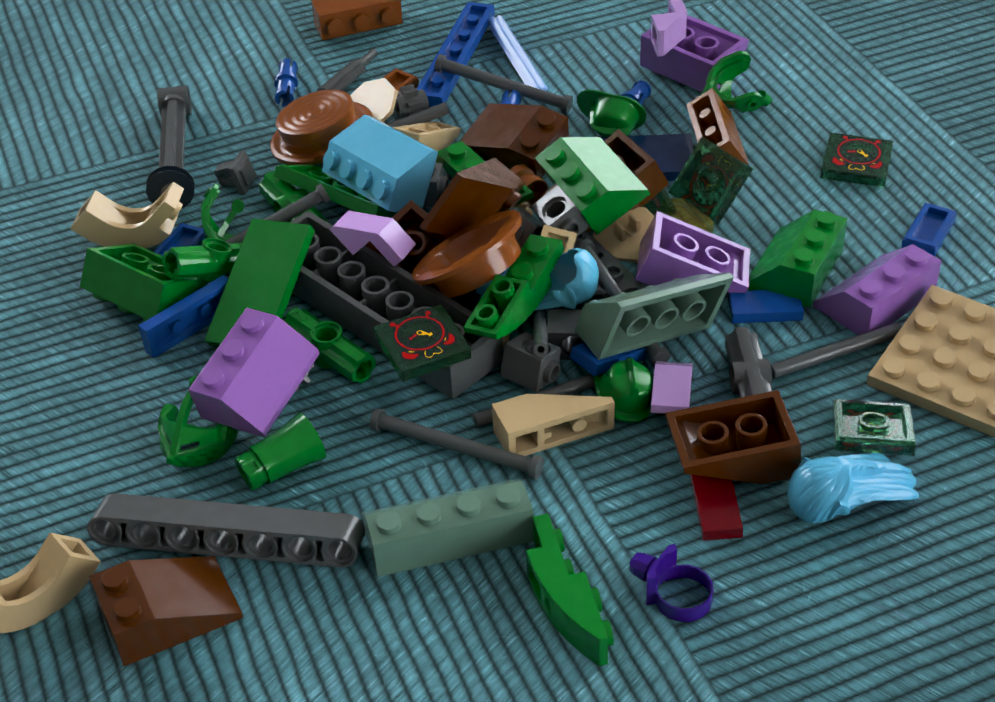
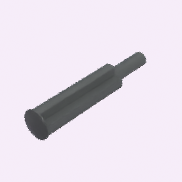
(349, 73)

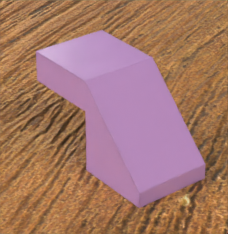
(669, 28)
(358, 229)
(671, 386)

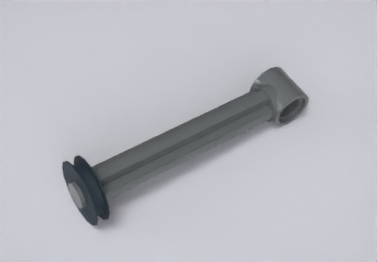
(173, 106)

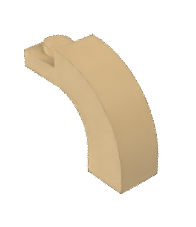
(114, 224)
(46, 582)

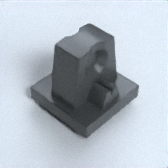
(236, 173)

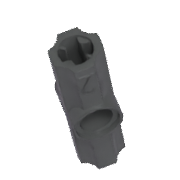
(747, 369)

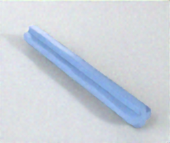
(516, 53)

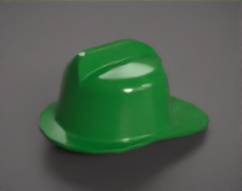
(611, 112)
(630, 387)

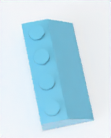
(380, 163)

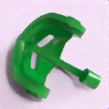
(724, 73)
(210, 228)
(213, 441)

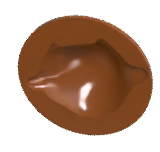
(311, 123)
(472, 255)

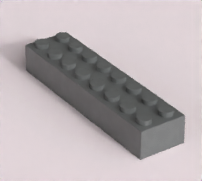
(369, 291)

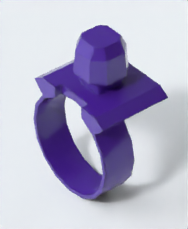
(656, 571)

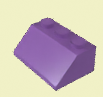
(694, 55)
(881, 290)
(253, 373)

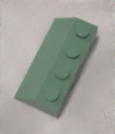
(652, 314)
(449, 526)

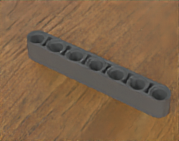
(227, 530)

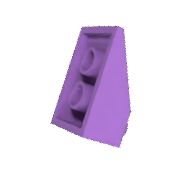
(682, 250)

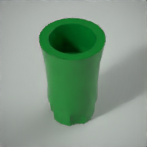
(281, 453)

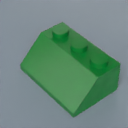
(592, 179)
(801, 256)
(134, 279)

